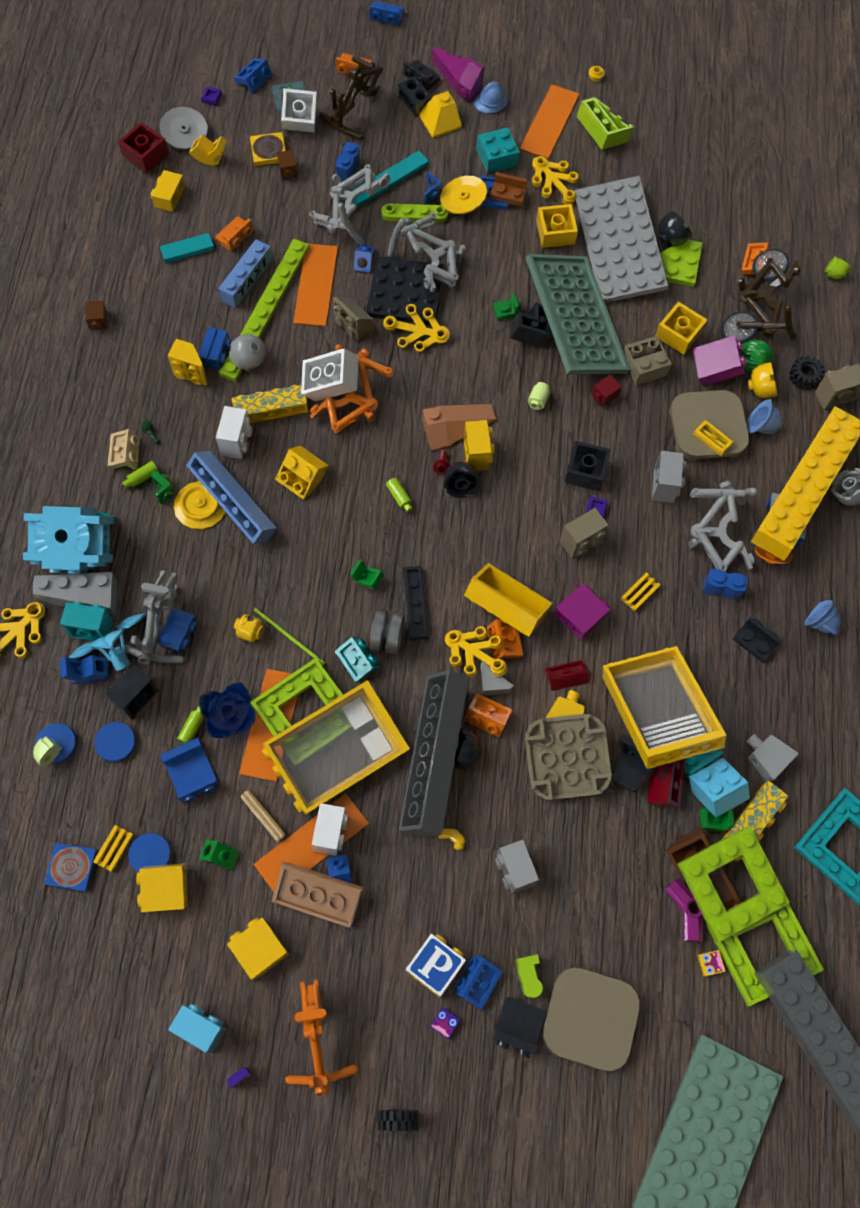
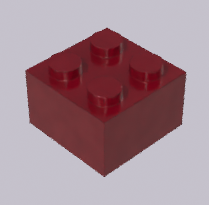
(143, 147)

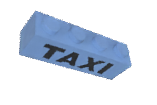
(245, 273)

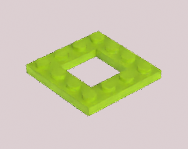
(309, 675)
(768, 900)
(740, 965)

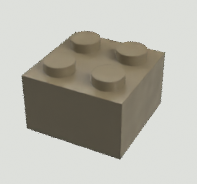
(839, 387)
(584, 533)

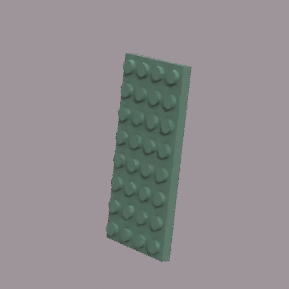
(577, 314)
(709, 1131)

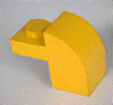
(207, 151)

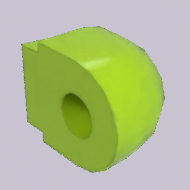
(837, 268)

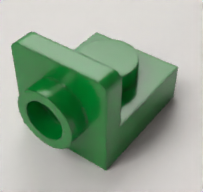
(507, 308)

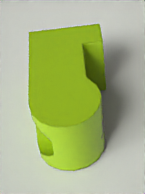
(528, 978)

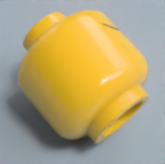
(249, 628)

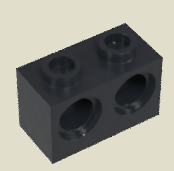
(413, 95)

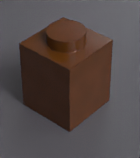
(287, 164)
(96, 315)

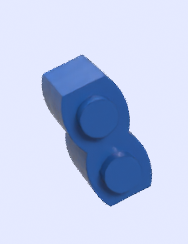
(348, 161)
(721, 583)
(177, 631)

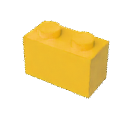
(168, 190)

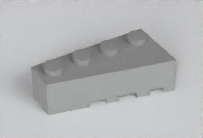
(83, 587)

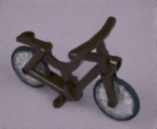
(767, 266)

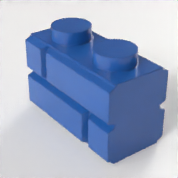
(214, 348)

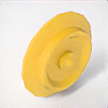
(463, 194)
(197, 507)

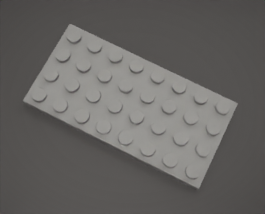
(620, 239)

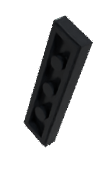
(415, 603)

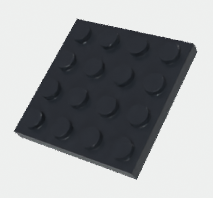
(399, 284)

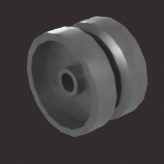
(384, 631)

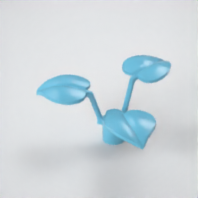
(116, 655)

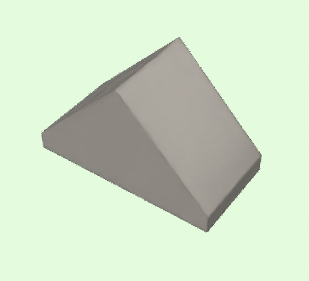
(491, 684)

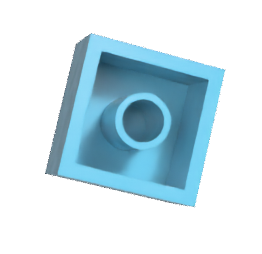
(719, 787)
(197, 1028)

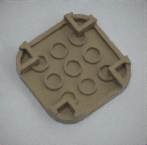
(720, 409)
(568, 756)
(591, 1019)

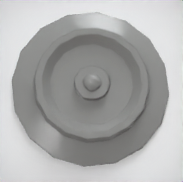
(182, 126)

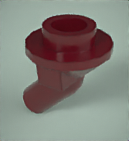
(442, 464)

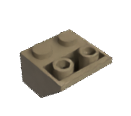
(352, 317)
(647, 360)

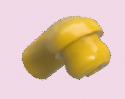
(454, 836)

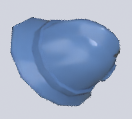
(491, 99)
(764, 419)
(824, 618)

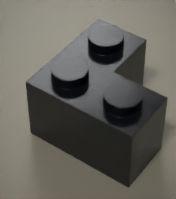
(531, 327)

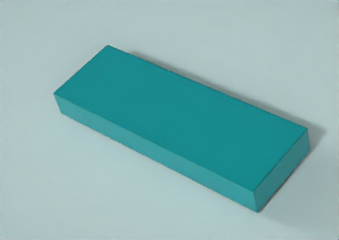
(187, 248)

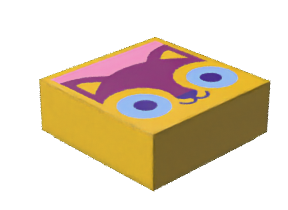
(711, 963)

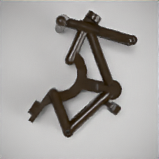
(346, 101)

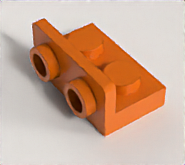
(345, 63)
(234, 233)
(752, 251)
(509, 637)
(487, 715)

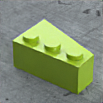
(602, 124)

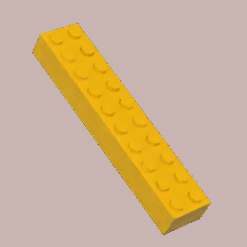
(808, 484)

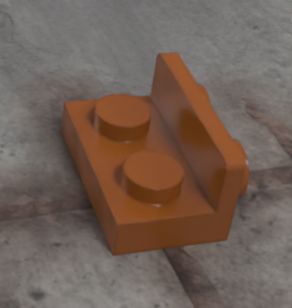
(509, 189)

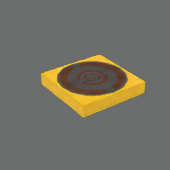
(265, 148)

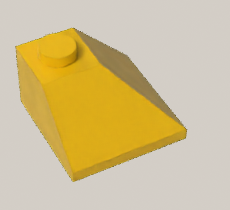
(440, 115)

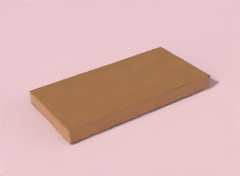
(317, 894)

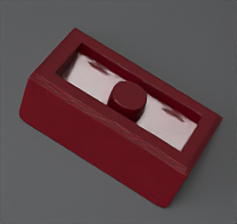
(567, 675)

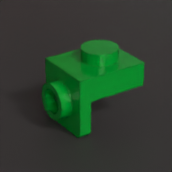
(162, 482)
(366, 576)
(716, 824)

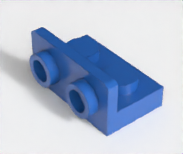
(386, 13)
(254, 74)
(478, 981)

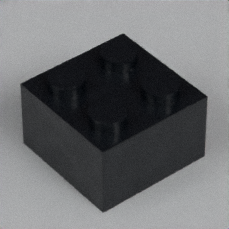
(587, 465)
(132, 691)

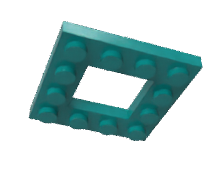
(813, 843)

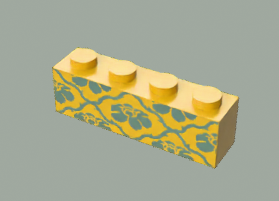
(272, 404)
(760, 811)

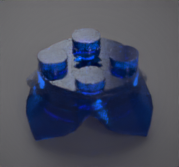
(215, 704)

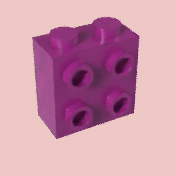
(582, 611)

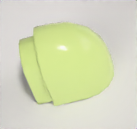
(46, 751)

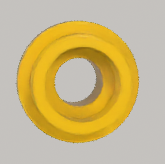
(596, 73)

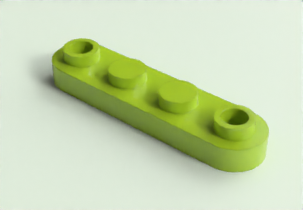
(414, 212)

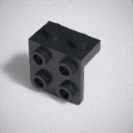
(629, 767)
(519, 1026)

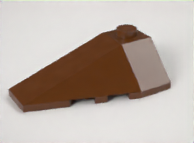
(693, 843)

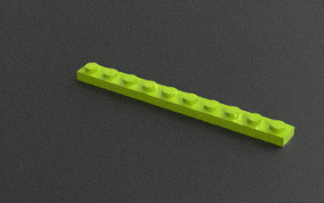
(269, 300)

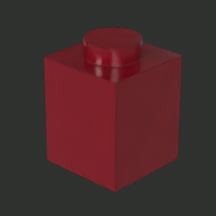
(606, 390)

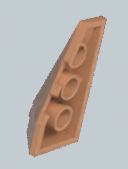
(447, 423)

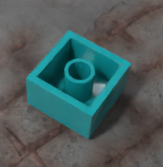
(497, 150)
(86, 621)

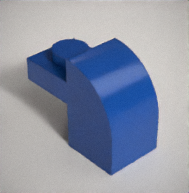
(84, 671)

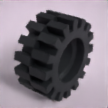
(811, 365)
(397, 1120)

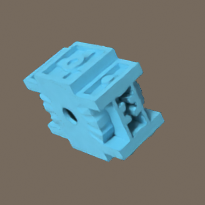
(82, 538)

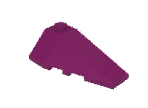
(462, 74)

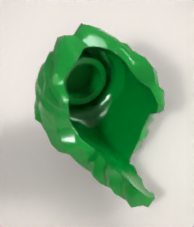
(756, 353)

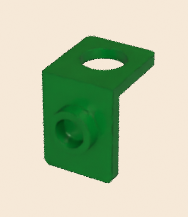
(219, 854)

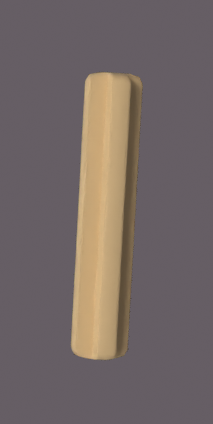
(263, 815)

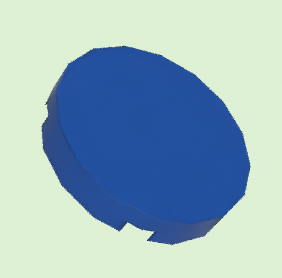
(63, 737)
(115, 742)
(149, 851)

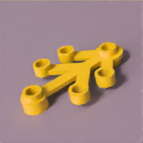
(541, 165)
(418, 329)
(18, 628)
(474, 650)

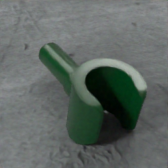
(146, 428)

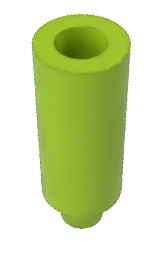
(140, 475)
(399, 494)
(191, 726)

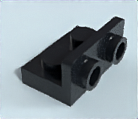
(422, 73)
(757, 639)

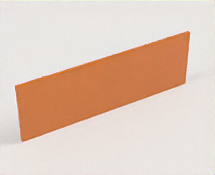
(549, 121)
(315, 285)
(254, 761)
(298, 846)

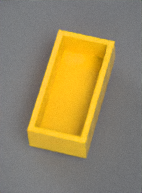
(508, 599)

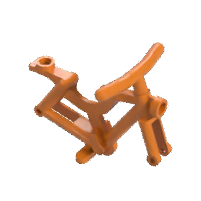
(366, 403)
(311, 1018)

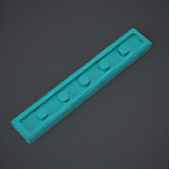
(397, 174)

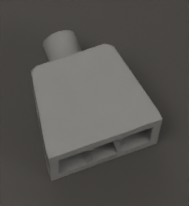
(770, 756)

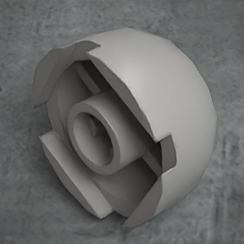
(247, 352)
(847, 487)

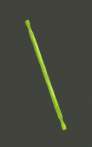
(289, 636)

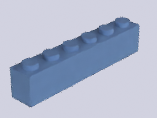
(231, 497)

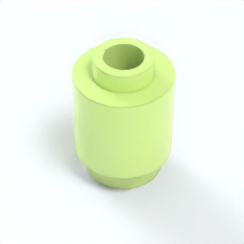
(539, 396)

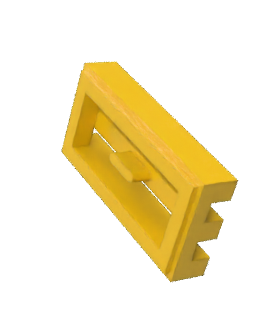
(711, 439)
(650, 581)
(106, 845)

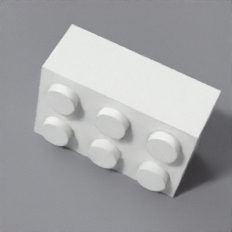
(329, 375)

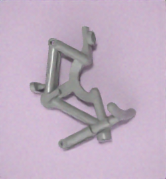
(342, 191)
(448, 247)
(701, 531)
(159, 597)

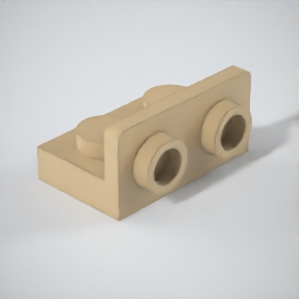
(123, 450)

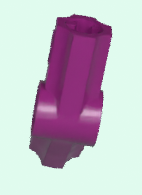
(691, 922)

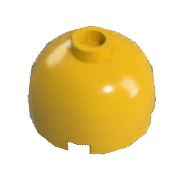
(763, 381)

